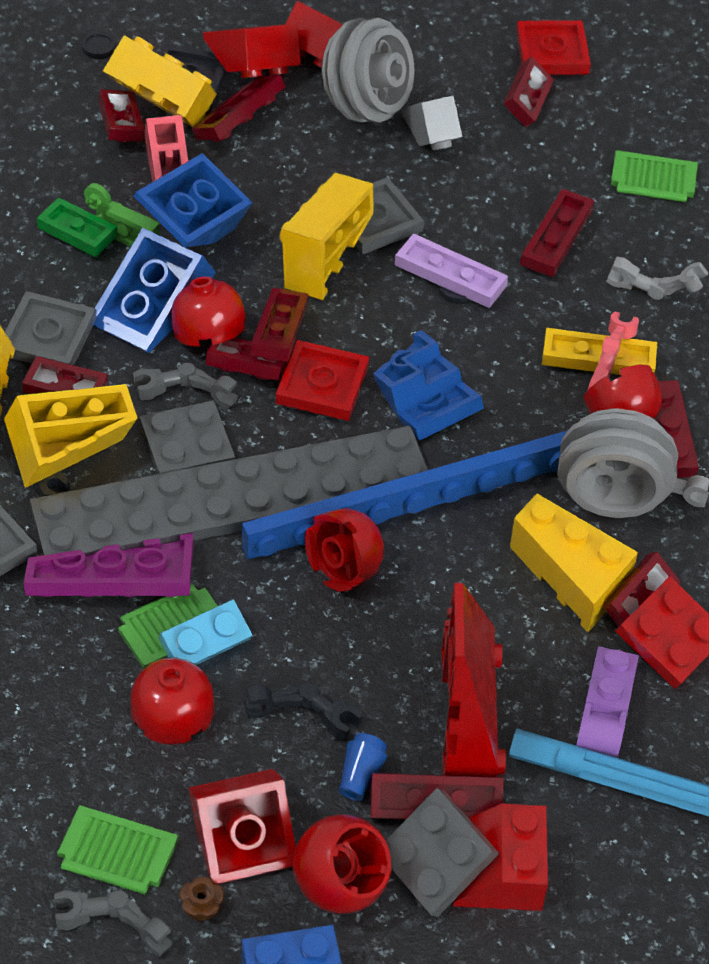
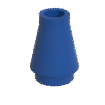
(362, 758)

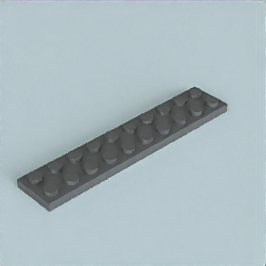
(220, 495)

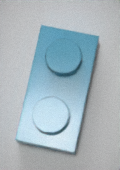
(206, 634)

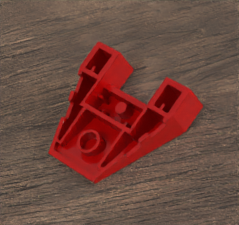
(470, 667)

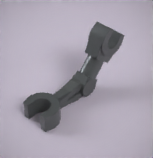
(153, 383)
(116, 904)

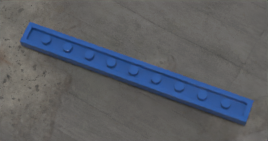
(409, 493)

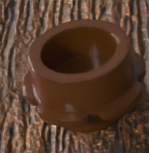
(201, 908)

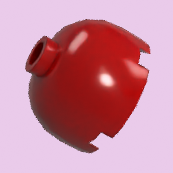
(207, 311)
(634, 391)
(345, 548)
(172, 701)

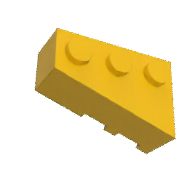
(160, 80)
(322, 231)
(66, 427)
(571, 557)

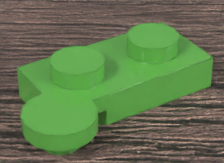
(127, 221)

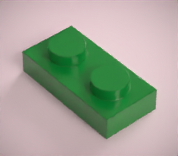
(77, 227)

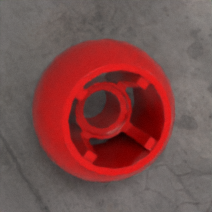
(338, 853)

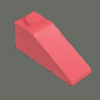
(165, 144)

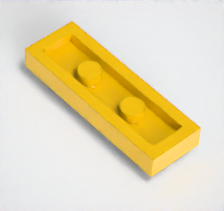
(584, 350)

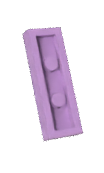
(451, 270)

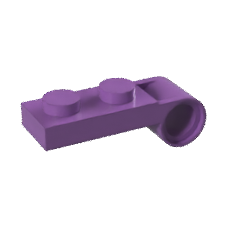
(607, 701)

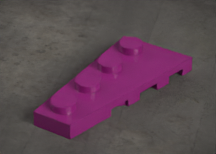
(132, 572)

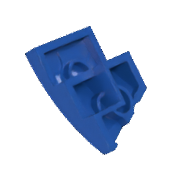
(426, 388)

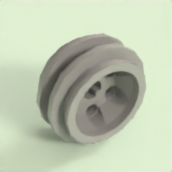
(368, 70)
(617, 463)

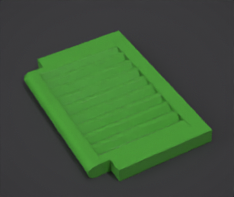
(654, 176)
(146, 623)
(116, 850)

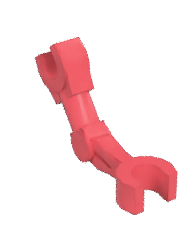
(611, 346)

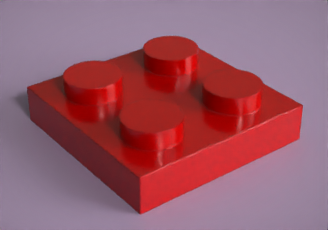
(555, 45)
(322, 380)
(669, 632)

